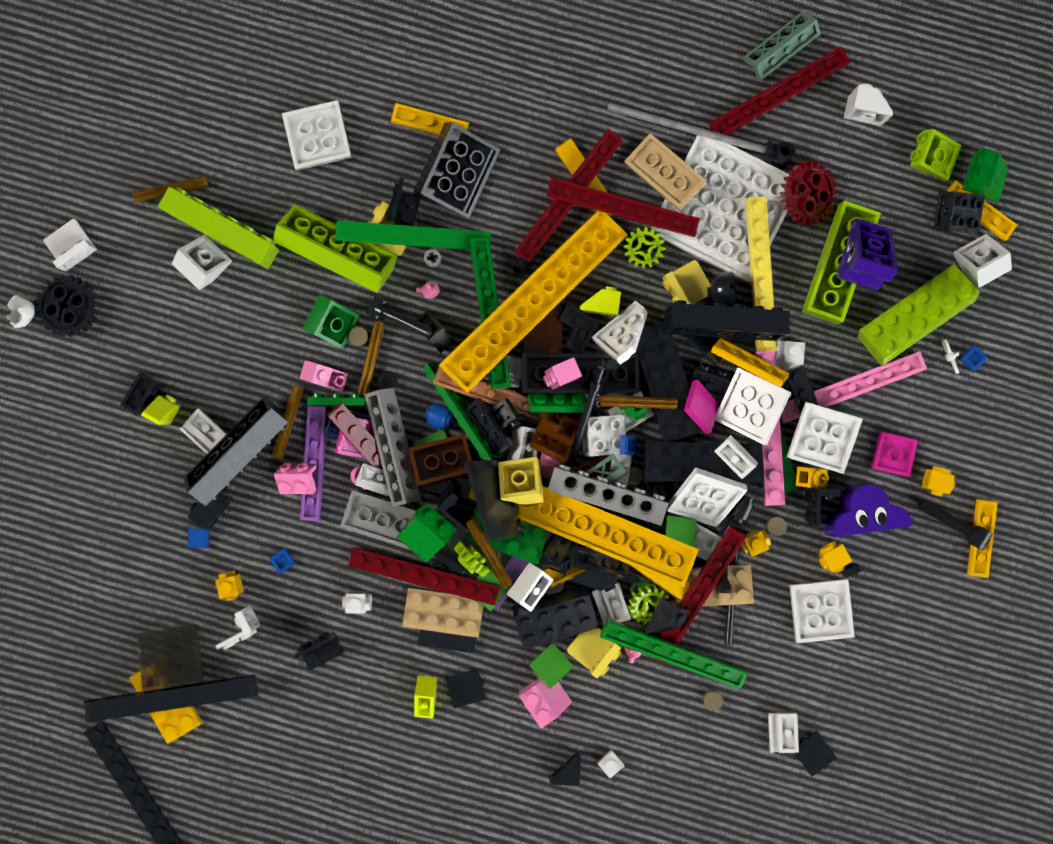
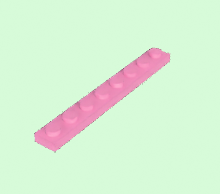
(860, 384)
(772, 456)

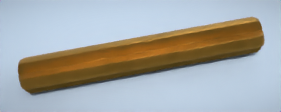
(159, 191)
(371, 357)
(639, 402)
(290, 414)
(489, 553)

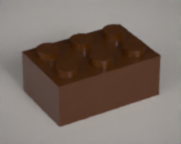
(440, 460)

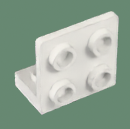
(69, 245)
(603, 435)
(247, 622)

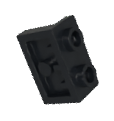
(714, 380)
(507, 415)

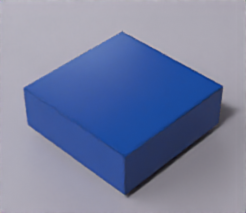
(973, 358)
(627, 445)
(198, 538)
(282, 561)

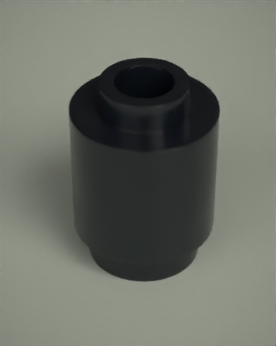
(743, 509)

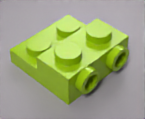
(935, 154)

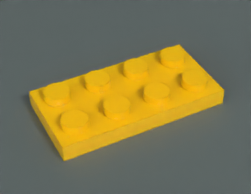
(171, 722)

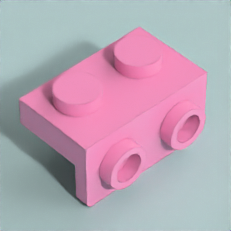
(295, 478)

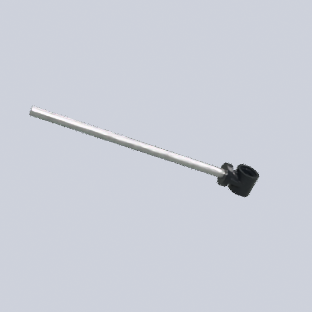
(779, 154)

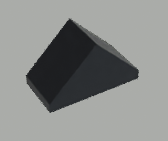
(568, 772)

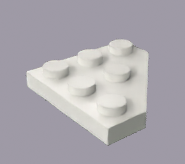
(623, 333)

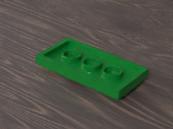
(525, 547)

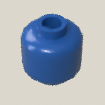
(439, 417)

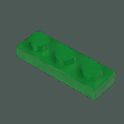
(321, 400)
(556, 402)

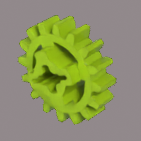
(647, 255)
(471, 559)
(639, 605)

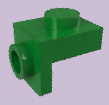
(631, 413)

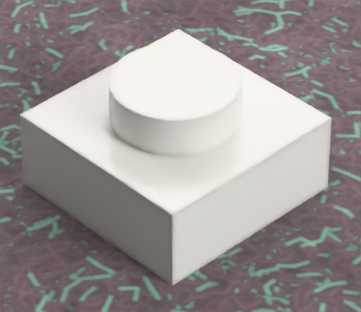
(610, 763)

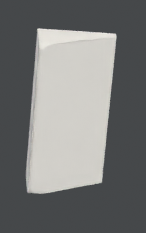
(736, 457)
(372, 479)

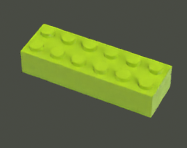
(215, 225)
(315, 240)
(828, 295)
(918, 314)

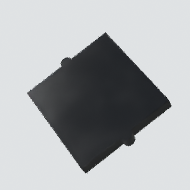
(466, 688)
(815, 753)

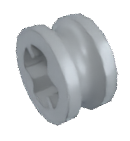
(428, 262)

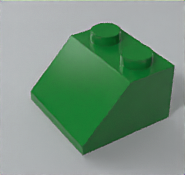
(986, 174)
(330, 321)
(426, 532)

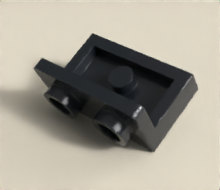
(141, 394)
(558, 553)

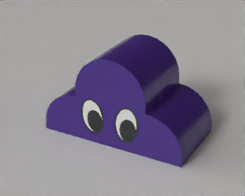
(868, 255)
(865, 510)

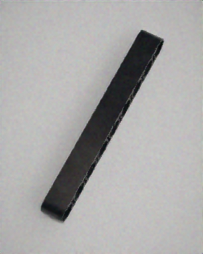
(171, 698)

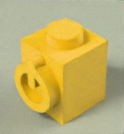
(812, 477)
(938, 481)
(756, 543)
(834, 557)
(229, 585)

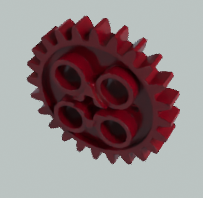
(808, 193)

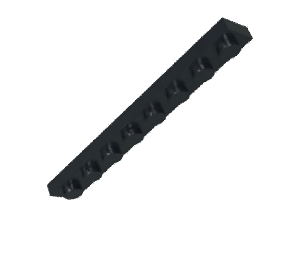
(131, 785)

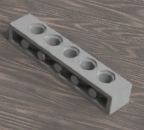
(392, 446)
(654, 514)

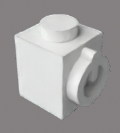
(357, 602)

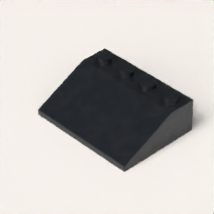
(456, 169)
(497, 515)

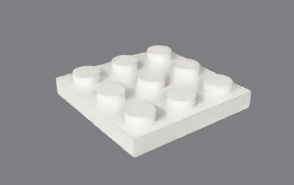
(316, 135)
(752, 406)
(824, 437)
(706, 497)
(821, 610)

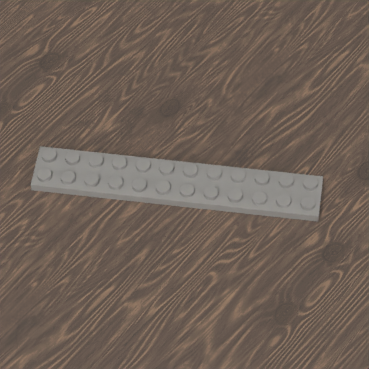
(382, 521)

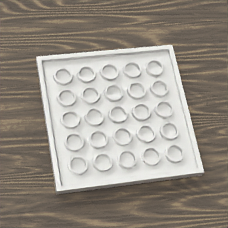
(722, 205)

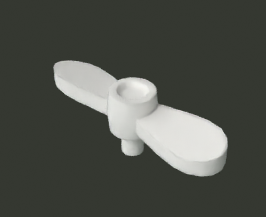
(950, 356)

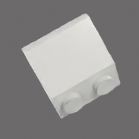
(867, 106)
(983, 260)
(201, 261)

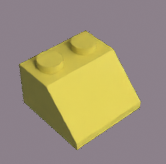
(521, 481)

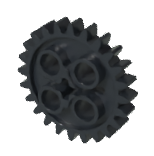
(51, 298)

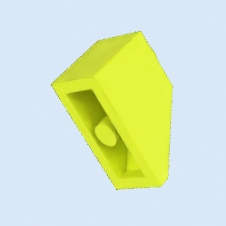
(603, 303)
(162, 410)
(425, 696)

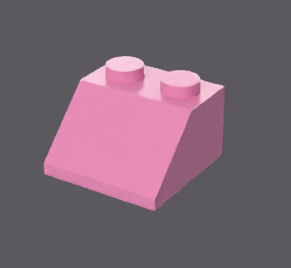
(543, 702)

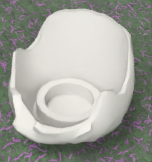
(21, 311)

